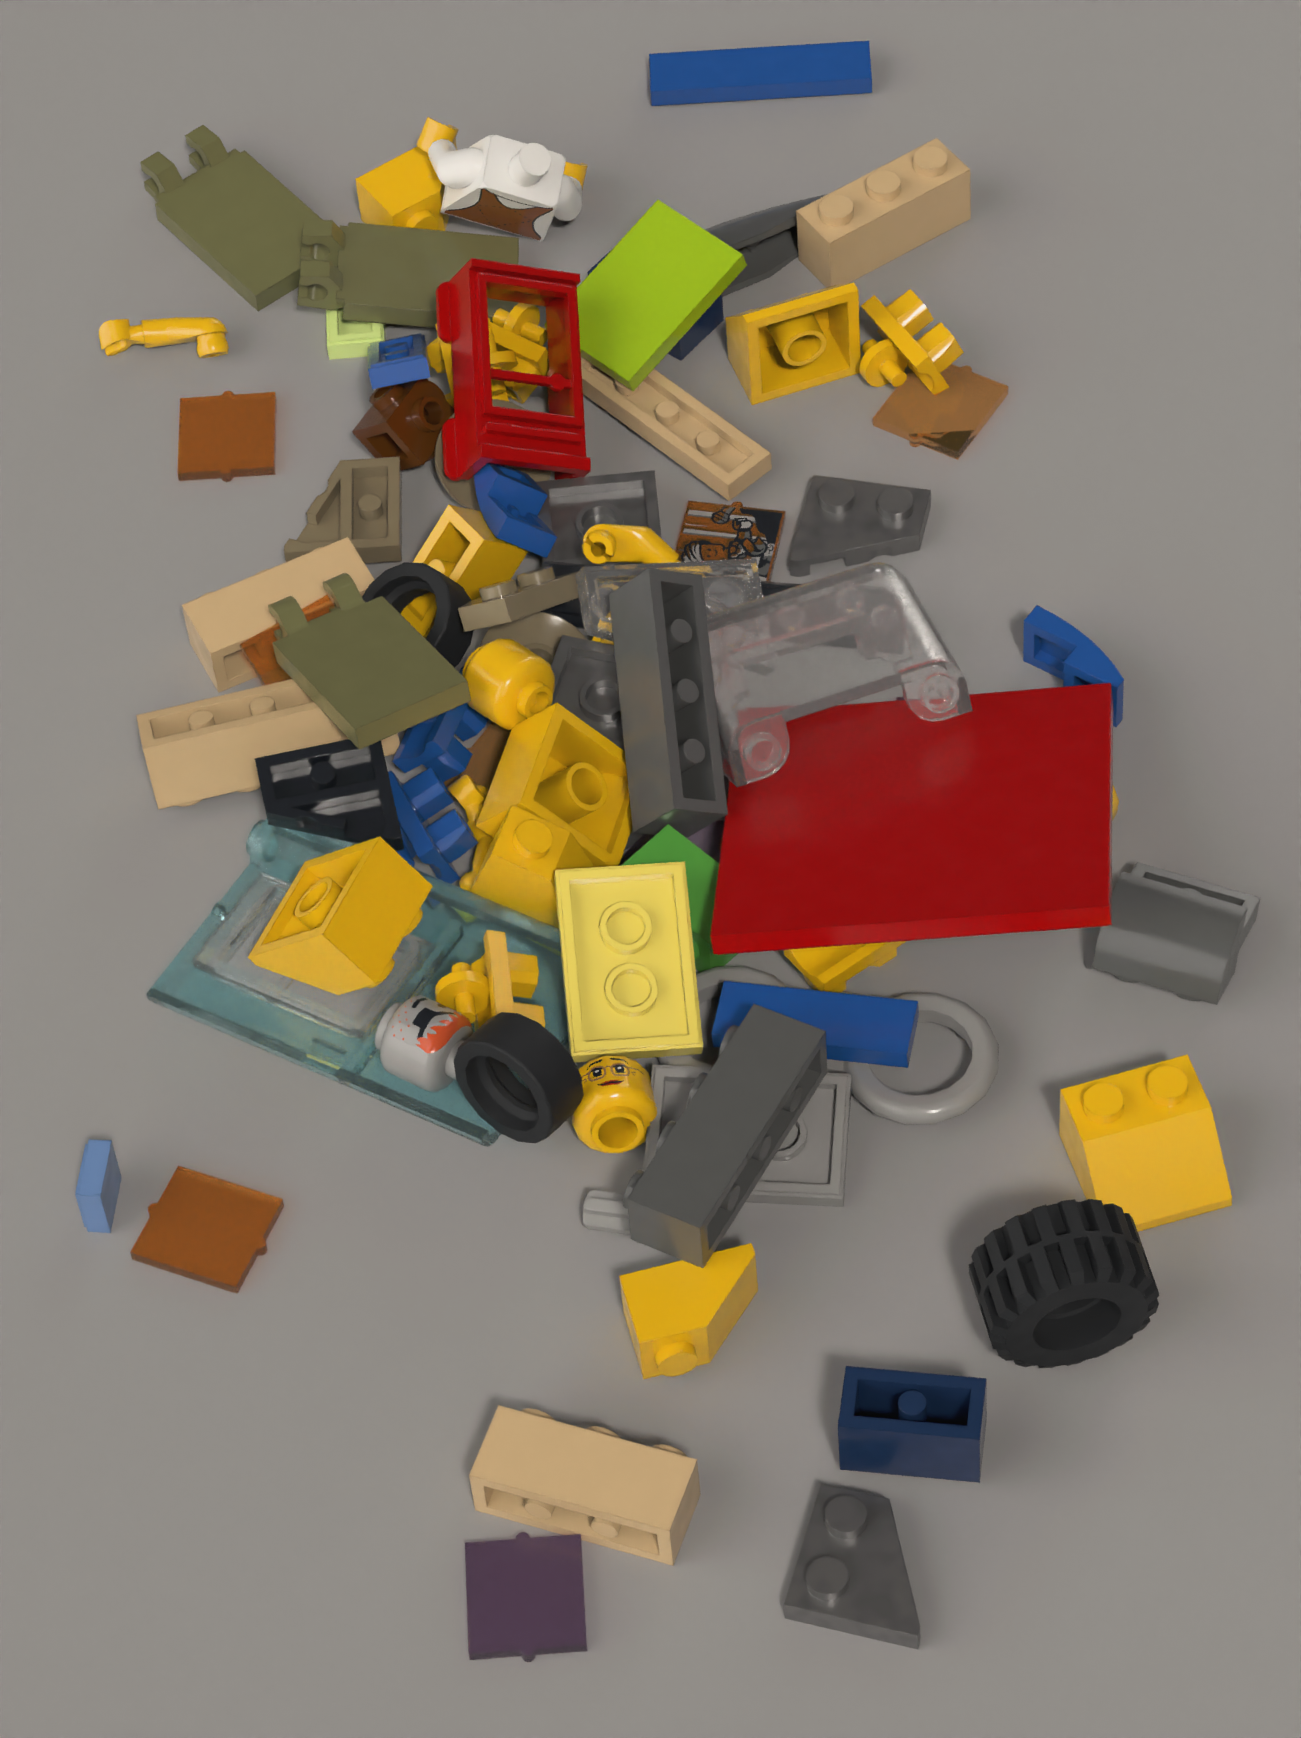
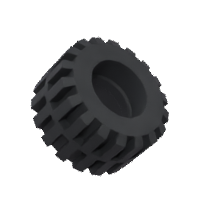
(1063, 1283)

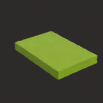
(651, 292)

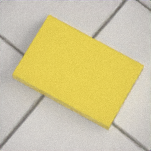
(628, 961)

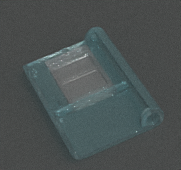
(333, 1032)

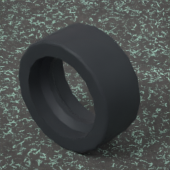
(410, 580)
(540, 1063)

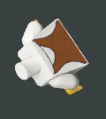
(503, 181)

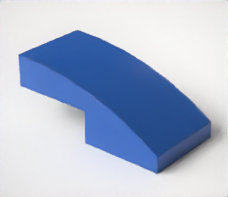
(512, 506)
(1069, 655)

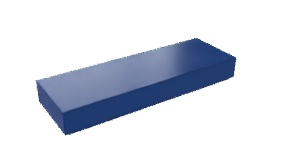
(398, 361)
(855, 1025)

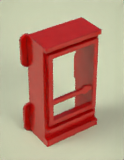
(504, 434)

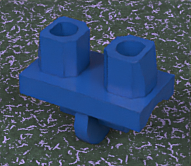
(435, 745)
(435, 842)

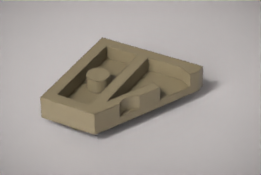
(358, 504)
(509, 602)

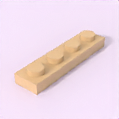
(681, 429)

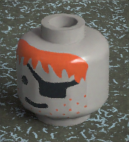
(421, 1042)

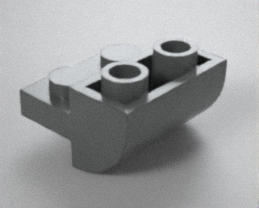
(1175, 933)

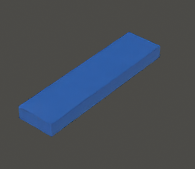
(760, 73)

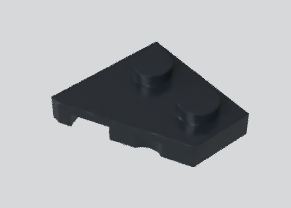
(331, 792)

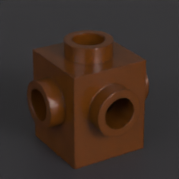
(404, 422)

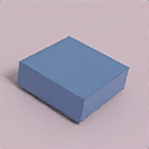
(98, 1186)

